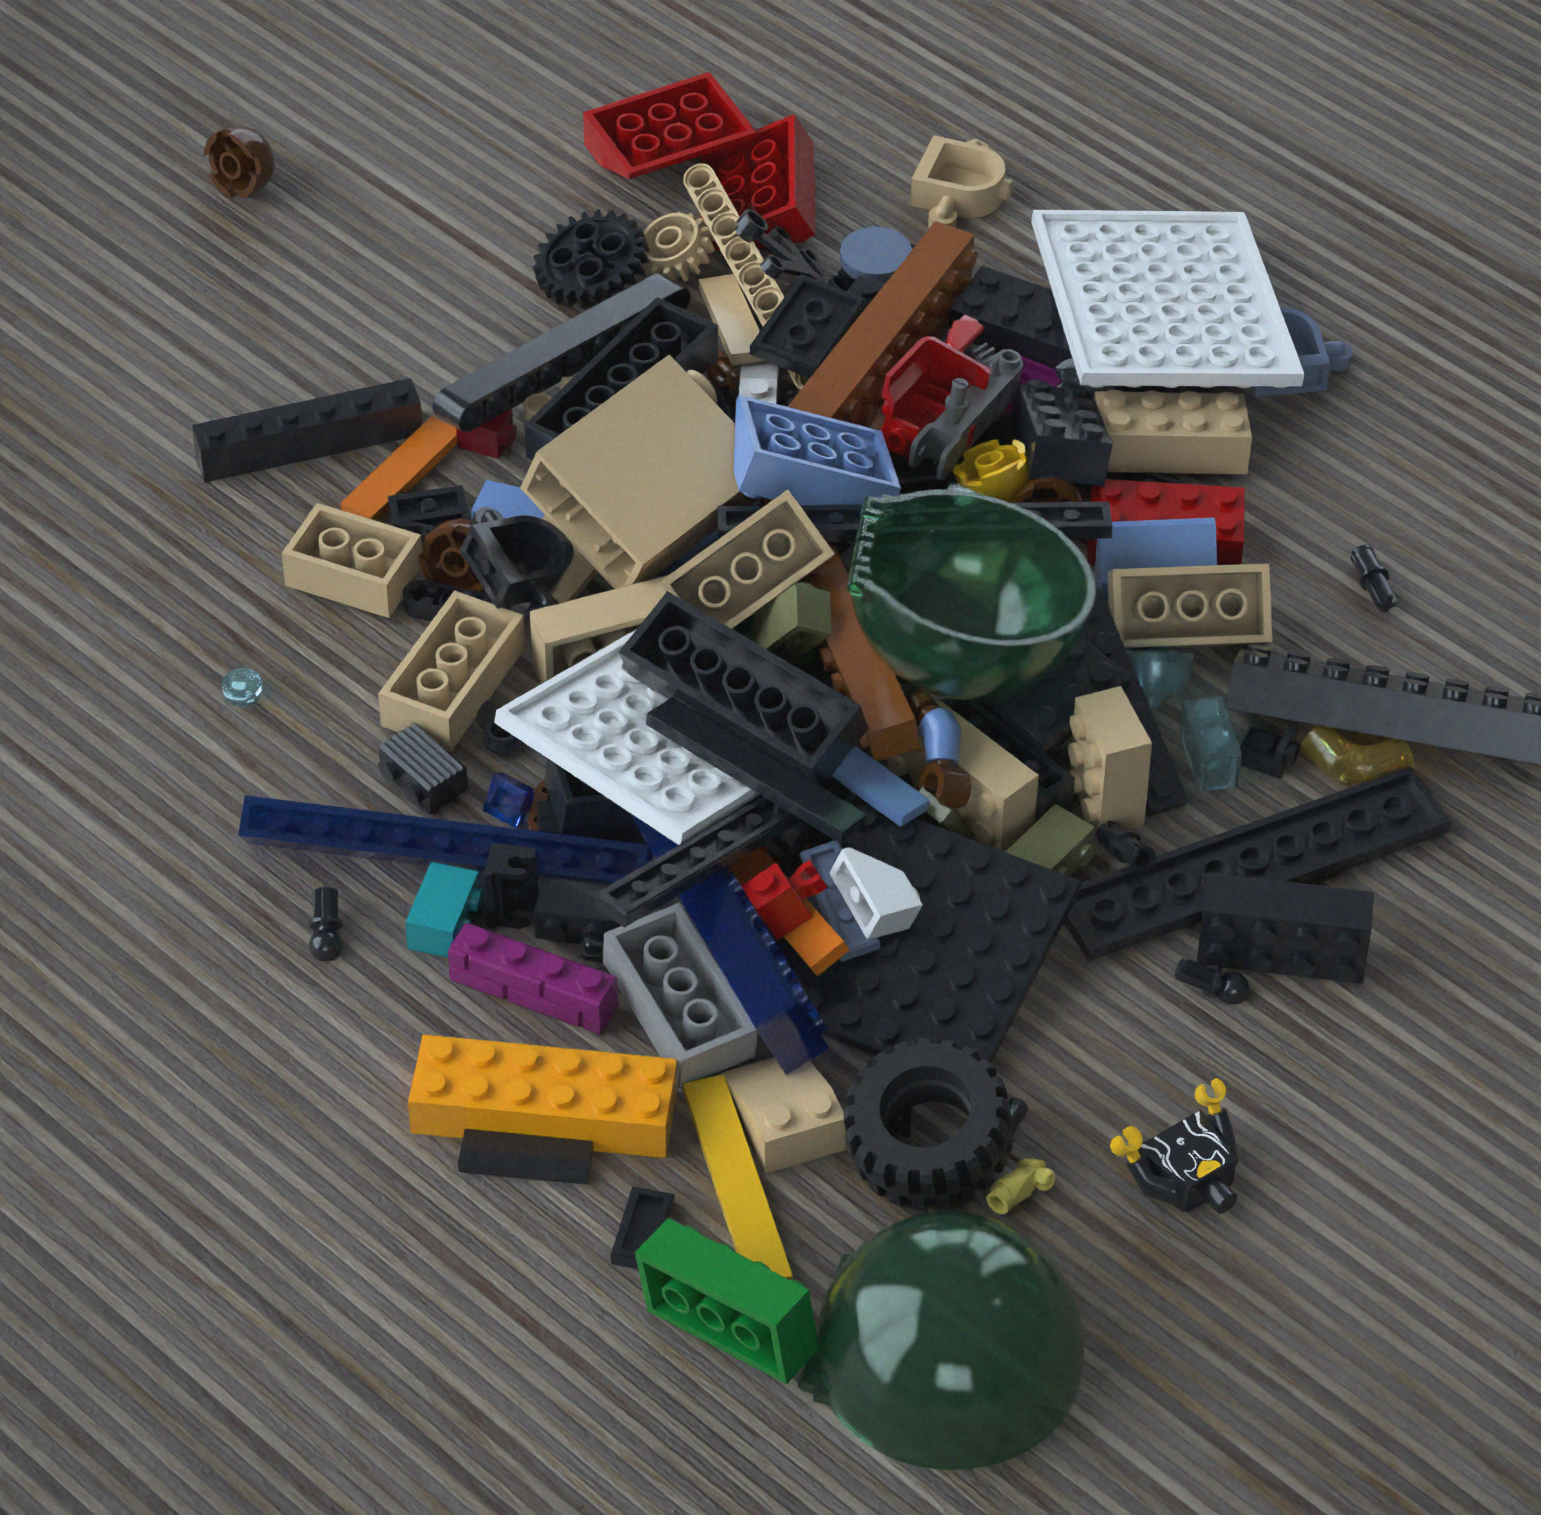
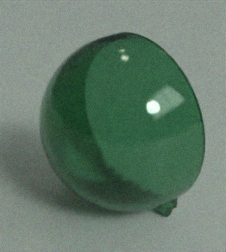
(966, 592)
(948, 1342)

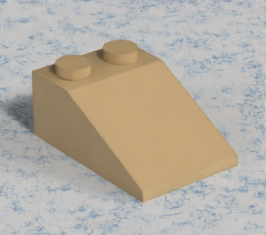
(787, 1115)

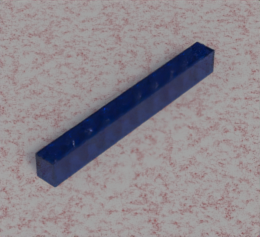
(429, 839)

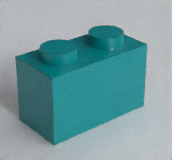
(442, 908)

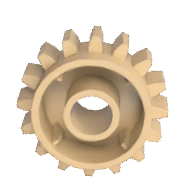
(677, 245)

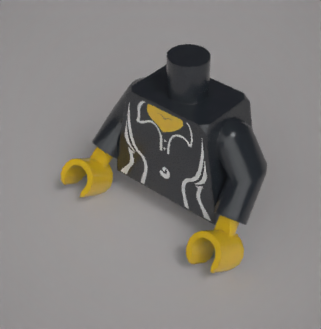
(1188, 1160)

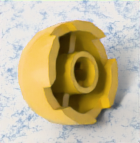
(994, 469)

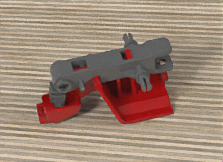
(946, 396)

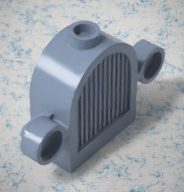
(1314, 355)

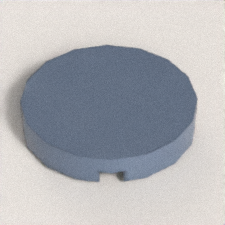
(873, 253)

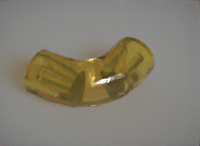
(1354, 762)

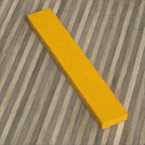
(734, 1173)

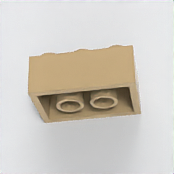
(352, 560)
(1109, 759)

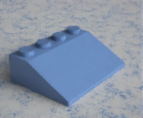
(809, 456)

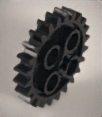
(591, 258)

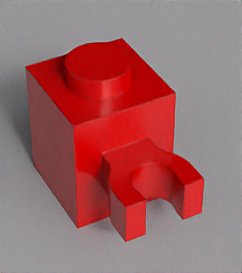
(780, 898)

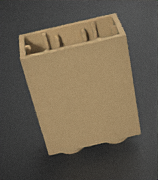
(640, 474)

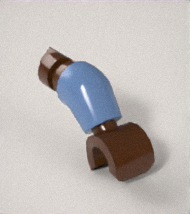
(942, 749)

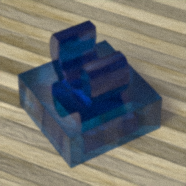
(508, 799)

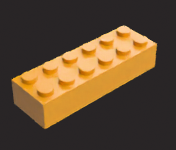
(544, 1091)

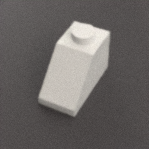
(875, 893)

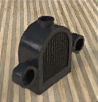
(517, 558)

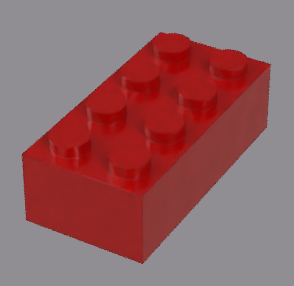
(1177, 501)

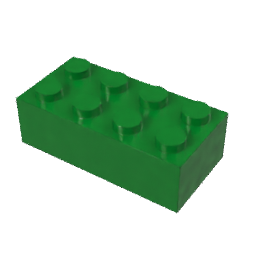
(727, 1300)

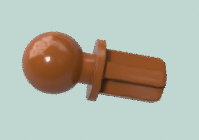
(723, 372)

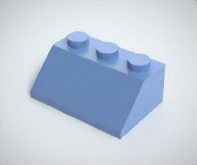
(1155, 545)

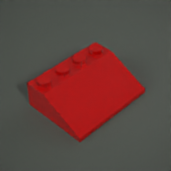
(664, 127)
(771, 177)

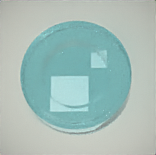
(242, 687)

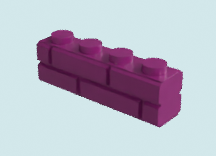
(533, 978)

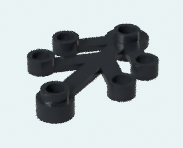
(753, 227)

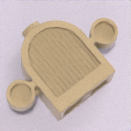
(959, 181)

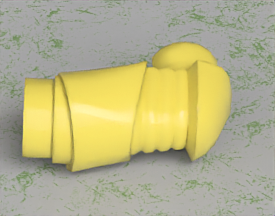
(1019, 1185)

